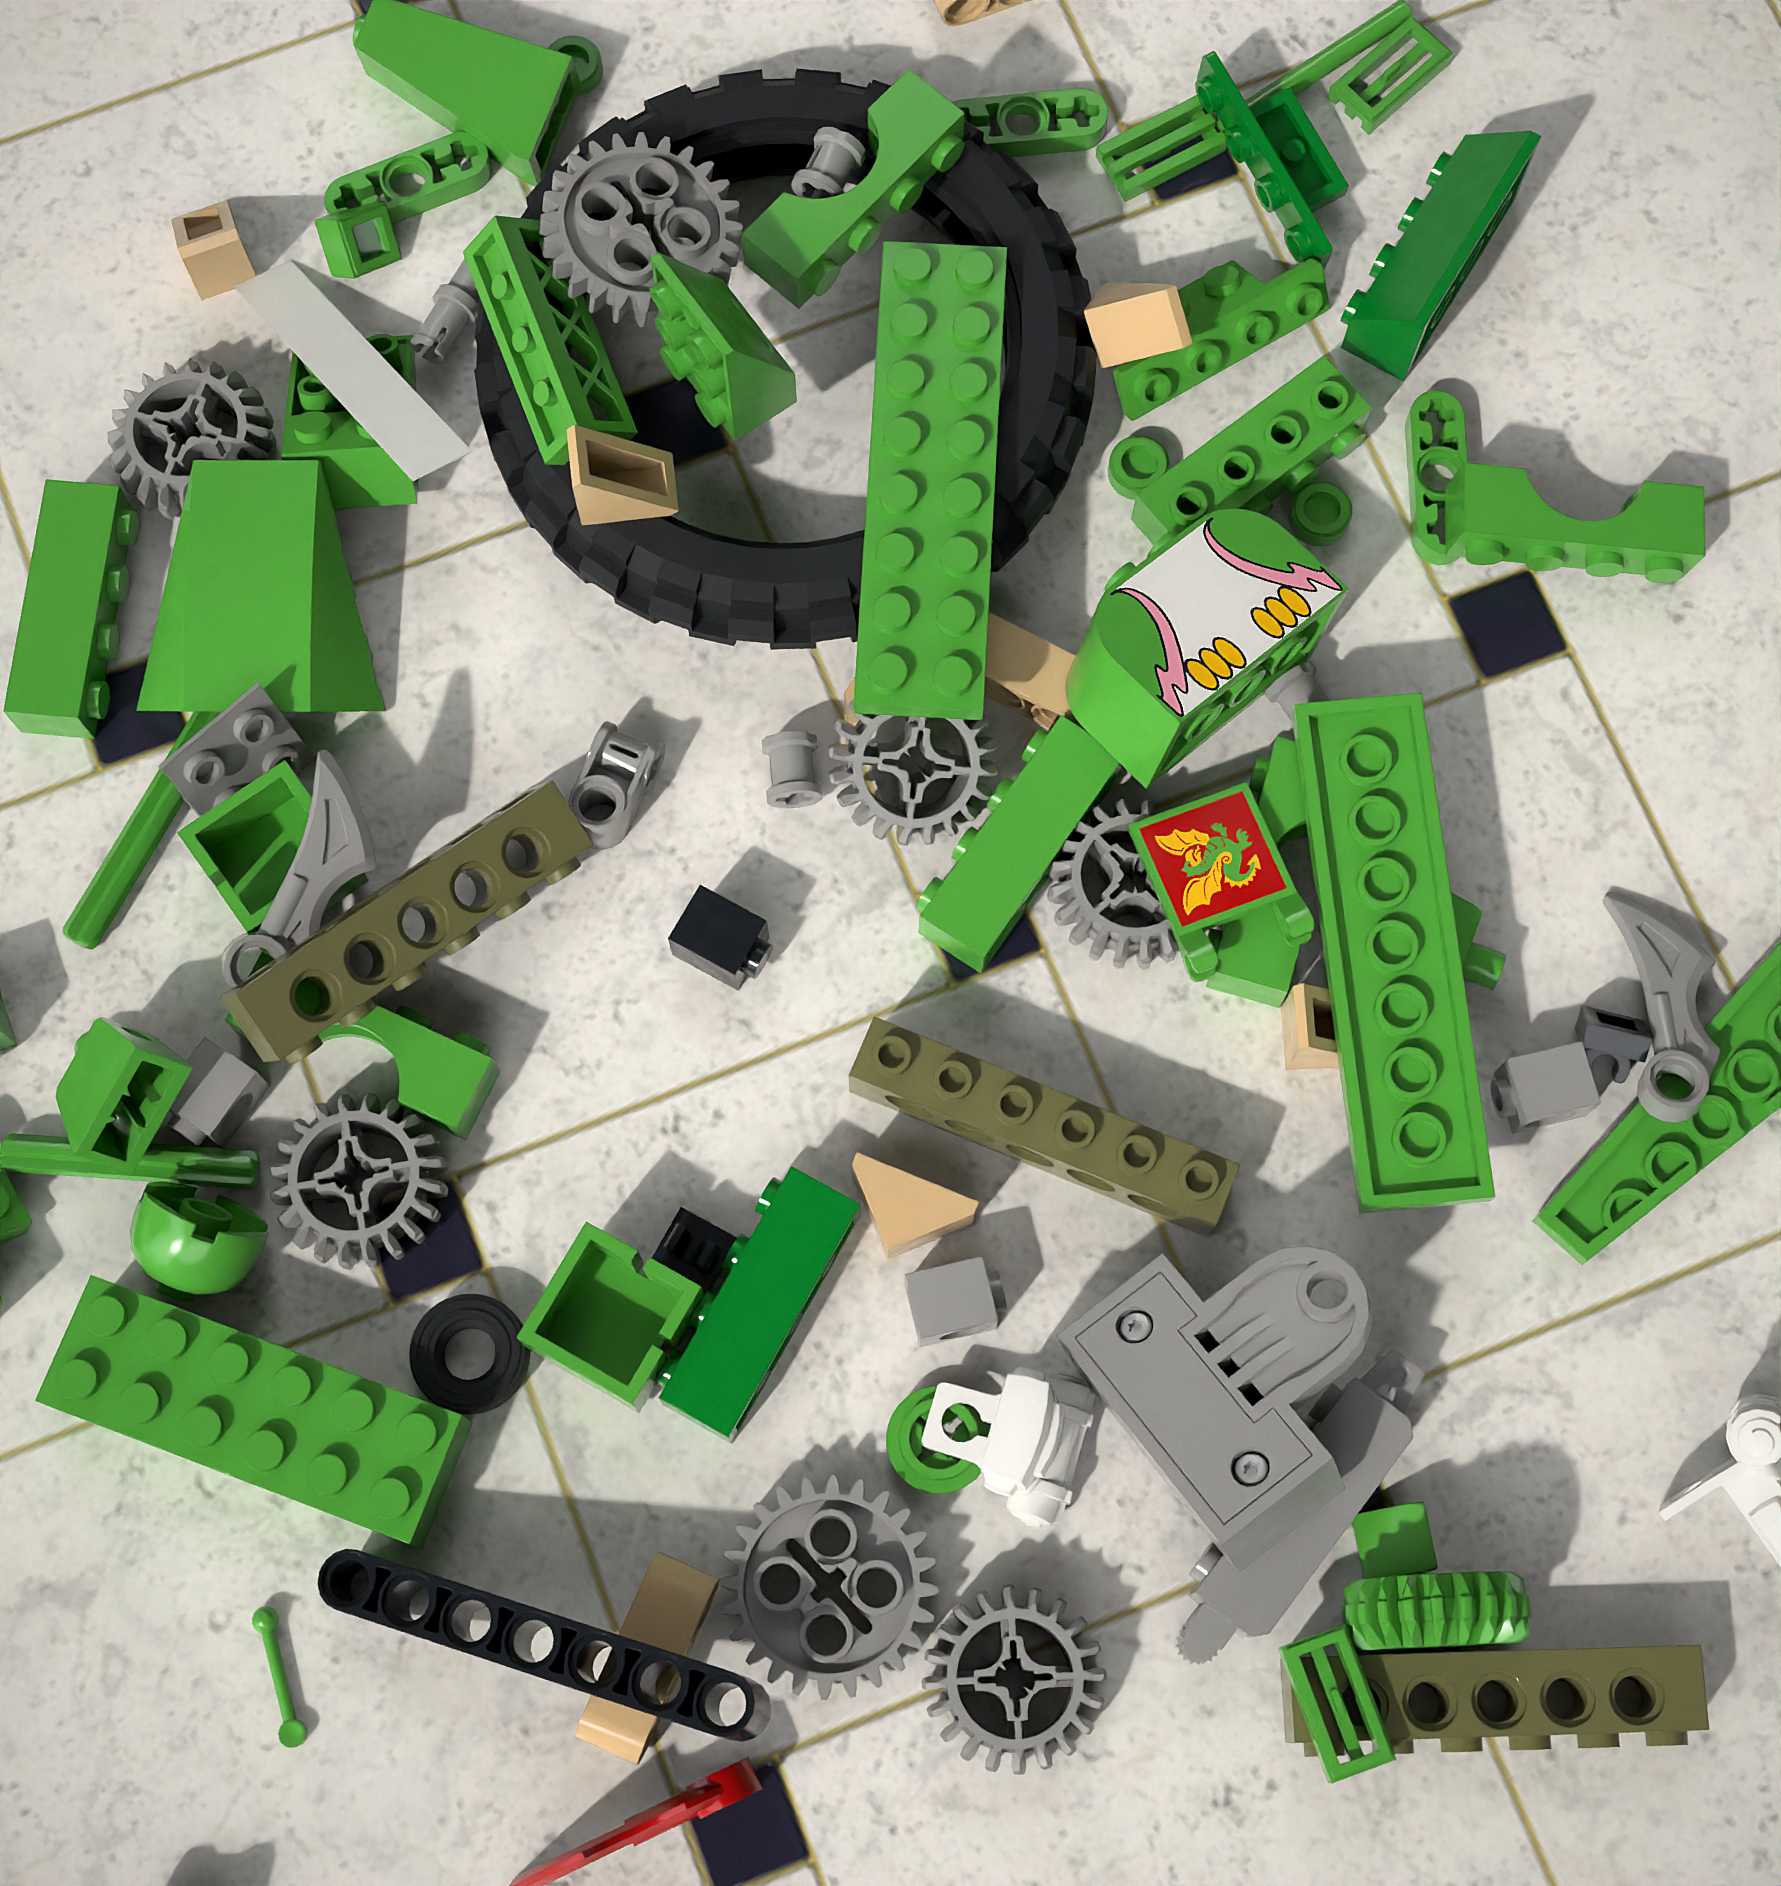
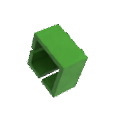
(252, 842)
(609, 1319)

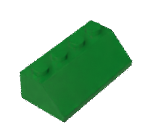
(1437, 249)

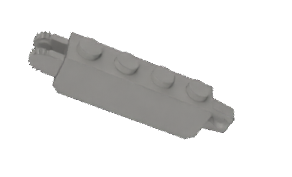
(1366, 1436)

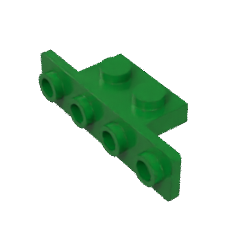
(1282, 153)

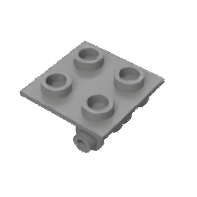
(235, 751)

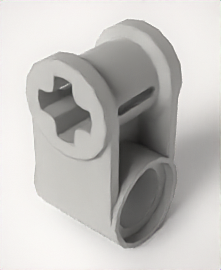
(618, 775)

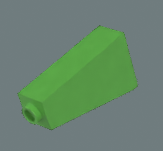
(472, 81)

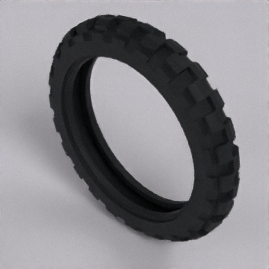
(812, 589)

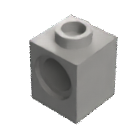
(1545, 1087)
(215, 1095)
(954, 1300)

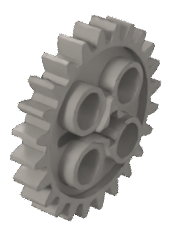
(594, 248)
(783, 1629)

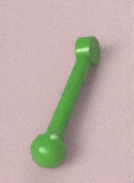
(292, 1731)

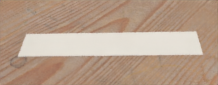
(353, 371)

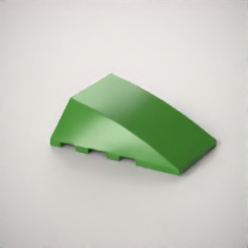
(259, 597)

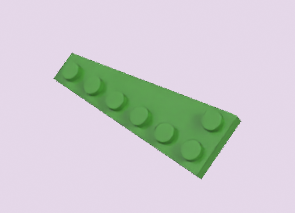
(1653, 1158)

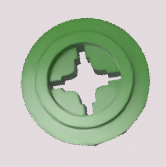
(904, 1444)

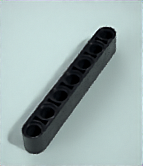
(573, 1648)

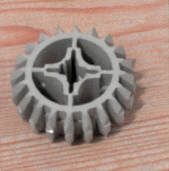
(181, 419)
(910, 791)
(1114, 864)
(331, 1183)
(1069, 1676)

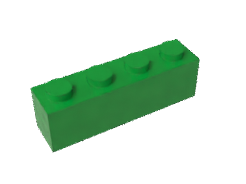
(759, 1304)

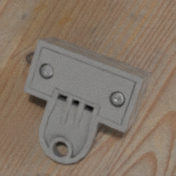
(1219, 1384)

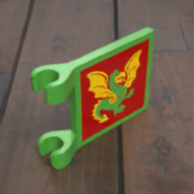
(1215, 866)

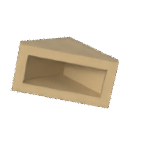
(212, 249)
(1136, 321)
(619, 478)
(1308, 1029)
(908, 1208)

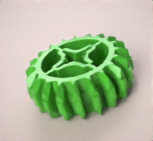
(1436, 1610)

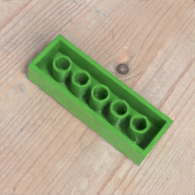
(255, 1411)

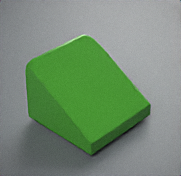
(358, 240)
(1394, 1541)

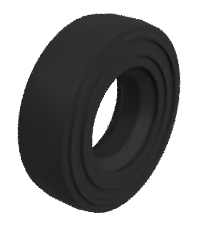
(429, 1346)

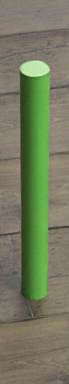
(1334, 55)

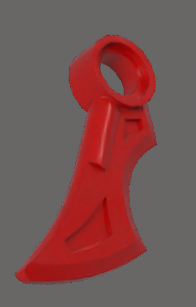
(699, 1800)

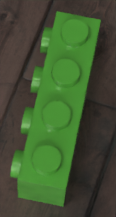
(1260, 453)

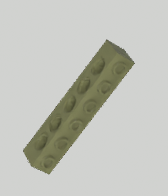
(266, 1000)
(1042, 1127)
(1667, 1676)

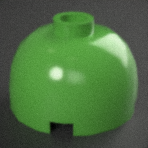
(194, 1243)

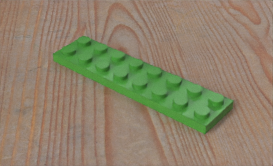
(931, 482)
(1392, 954)

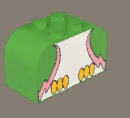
(1197, 637)

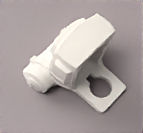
(1030, 1443)
(1751, 1472)

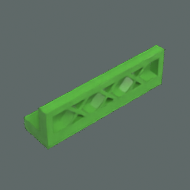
(534, 338)

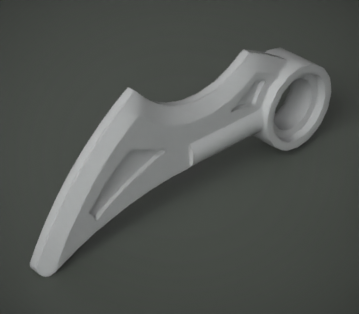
(330, 854)
(1670, 973)

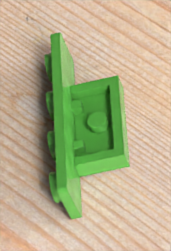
(1228, 320)

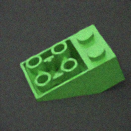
(718, 349)
(324, 430)

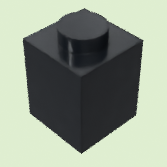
(721, 938)

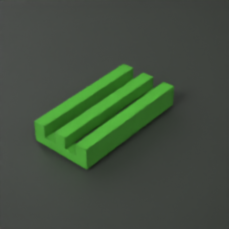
(1359, 104)
(1151, 129)
(1357, 1760)

